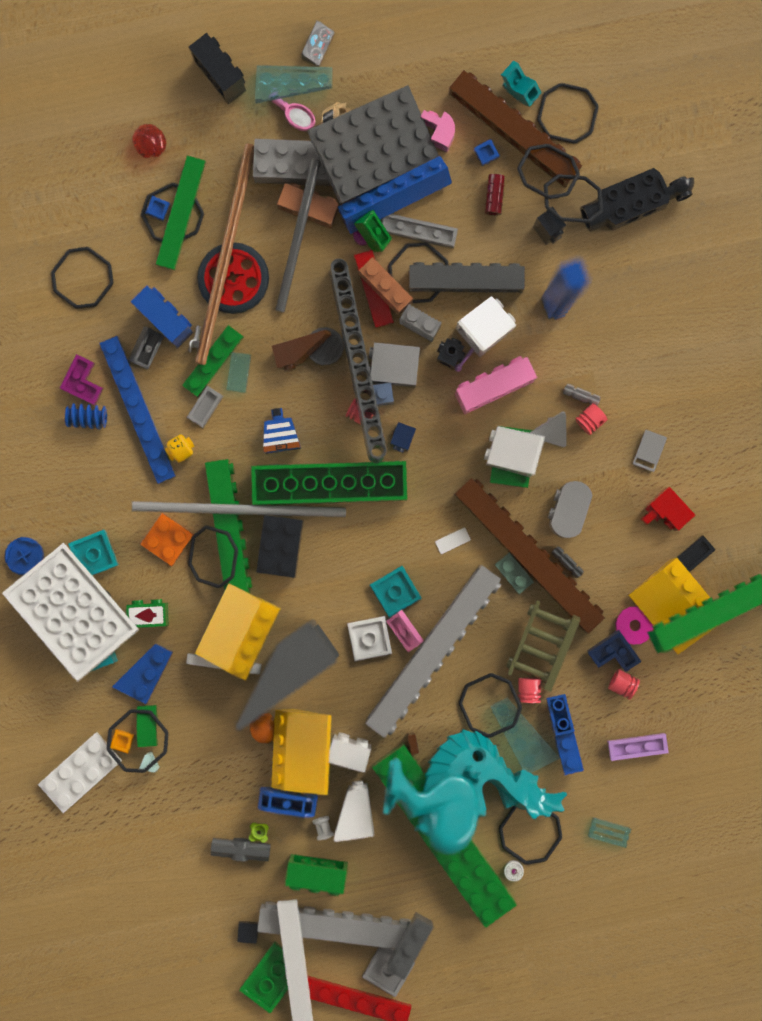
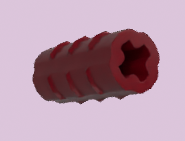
(494, 194)

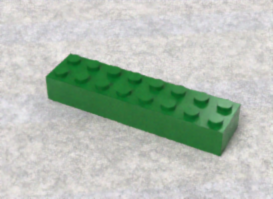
(329, 483)

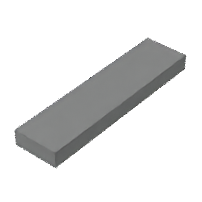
(420, 230)

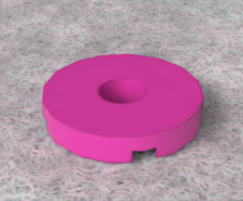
(623, 624)

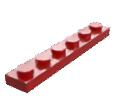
(358, 1000)

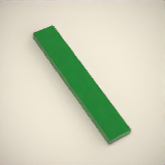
(180, 213)

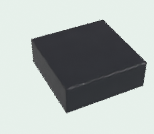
(247, 932)

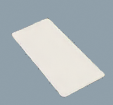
(453, 540)

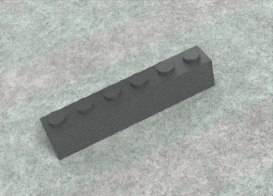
(466, 278)

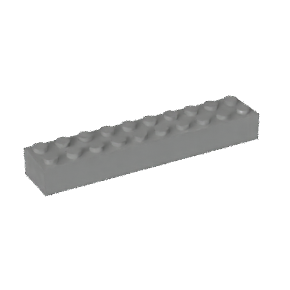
(433, 649)

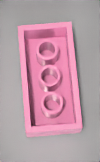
(495, 385)

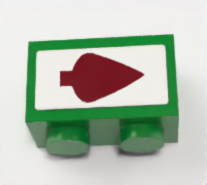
(148, 615)

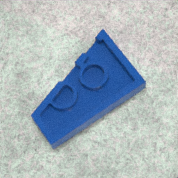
(144, 674)

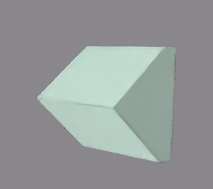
(148, 758)

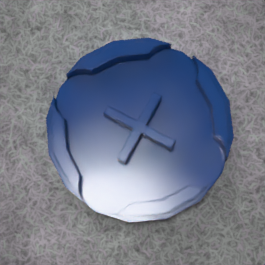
(23, 555)

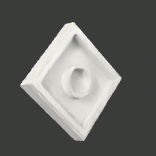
(369, 638)

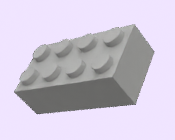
(285, 162)

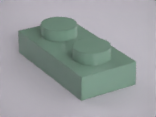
(514, 573)

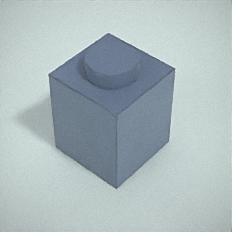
(383, 394)

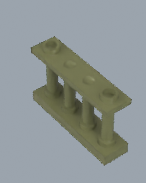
(562, 643)

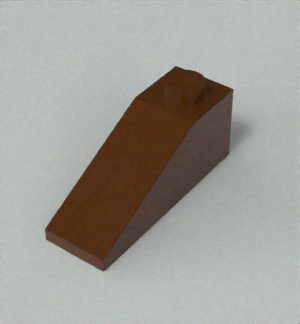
(298, 350)

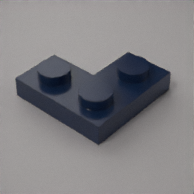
(614, 647)

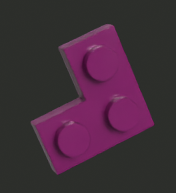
(76, 381)

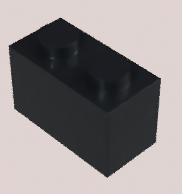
(549, 227)

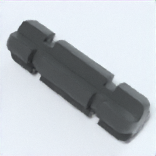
(567, 562)

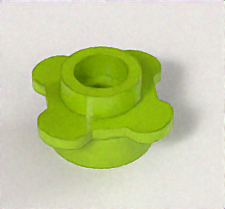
(263, 828)

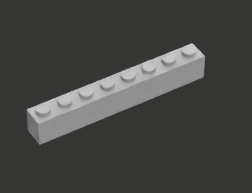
(338, 927)

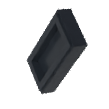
(696, 553)

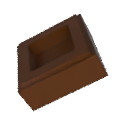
(413, 743)

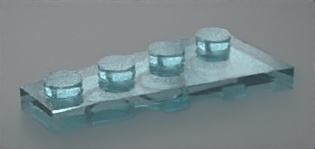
(289, 81)
(524, 740)

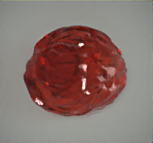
(149, 141)

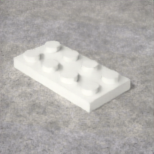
(79, 773)

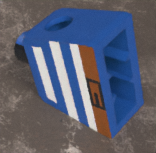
(279, 433)

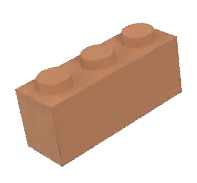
(321, 211)
(385, 286)

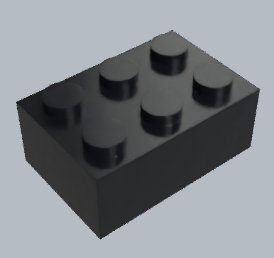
(218, 67)
(280, 546)

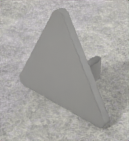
(553, 430)

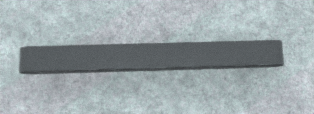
(353, 351)

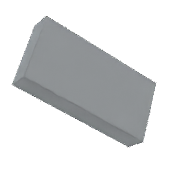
(205, 406)

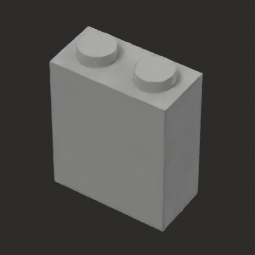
(394, 364)

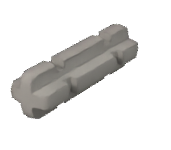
(581, 394)

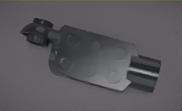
(635, 199)

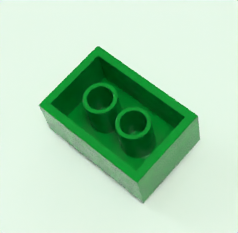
(316, 874)

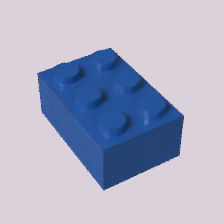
(162, 315)

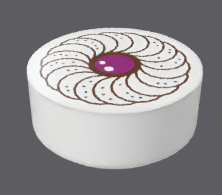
(513, 870)

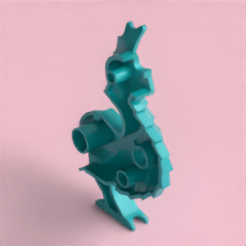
(454, 794)

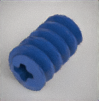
(86, 417)

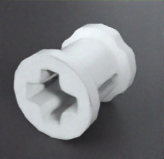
(323, 828)

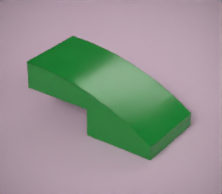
(147, 727)

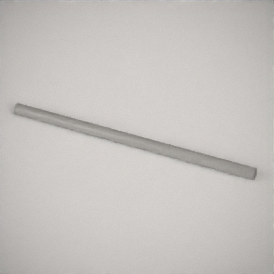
(238, 509)

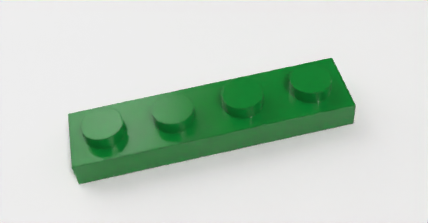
(216, 358)

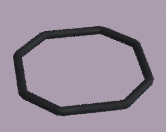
(575, 88)
(159, 191)
(539, 191)
(574, 219)
(414, 245)
(62, 260)
(234, 558)
(514, 695)
(156, 759)
(517, 856)

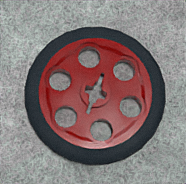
(251, 296)

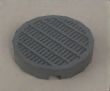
(330, 350)

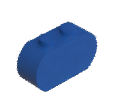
(287, 802)

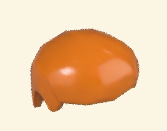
(263, 728)

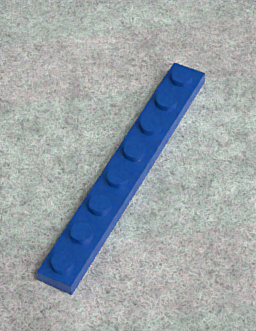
(137, 409)

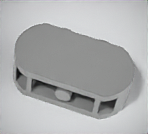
(570, 509)

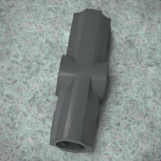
(240, 849)

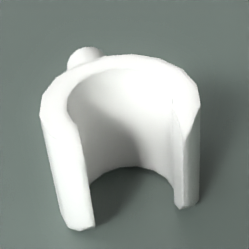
(195, 342)

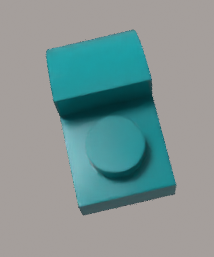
(520, 86)

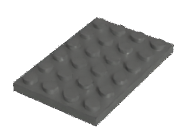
(373, 144)

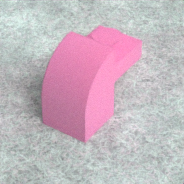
(443, 127)

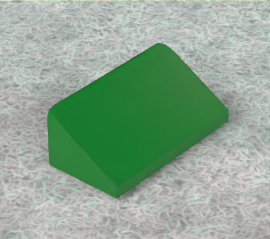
(373, 231)

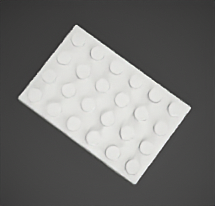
(70, 612)

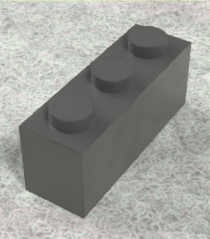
(409, 945)

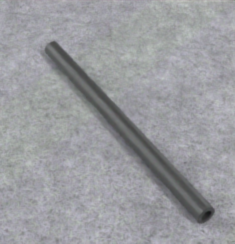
(298, 235)

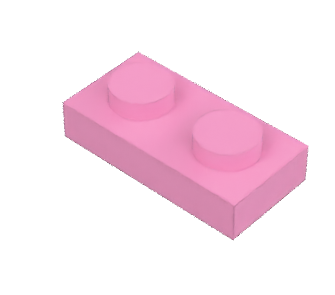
(405, 631)

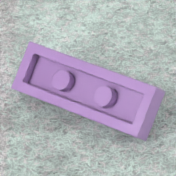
(637, 746)

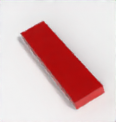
(379, 309)

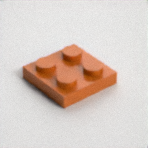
(167, 539)

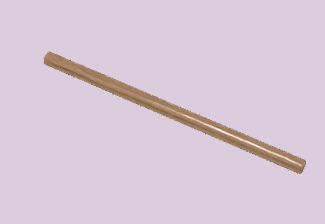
(225, 254)

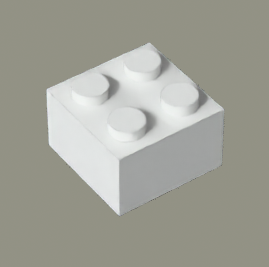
(349, 752)

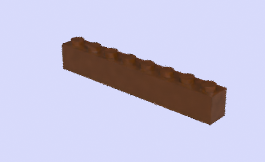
(511, 126)

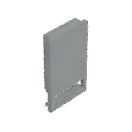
(650, 449)

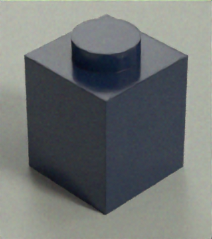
(402, 437)

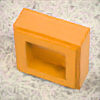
(122, 741)

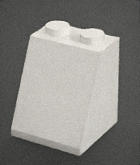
(486, 326)
(514, 451)
(356, 814)

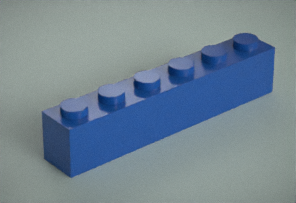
(397, 192)

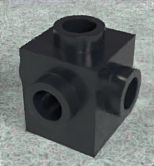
(448, 359)

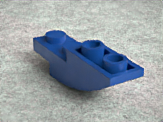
(564, 734)

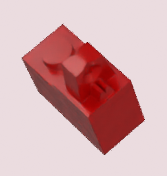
(671, 508)

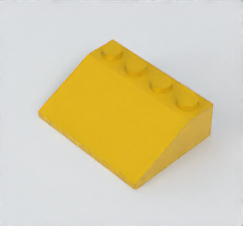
(668, 593)
(237, 631)
(301, 751)

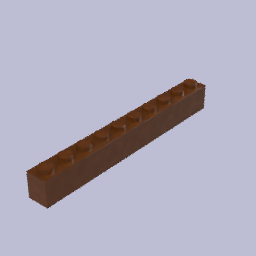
(529, 556)

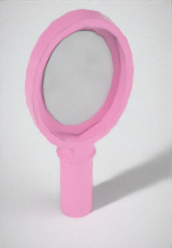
(297, 115)

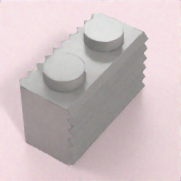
(420, 323)

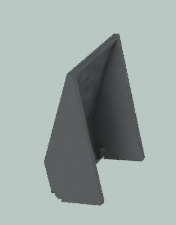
(292, 665)

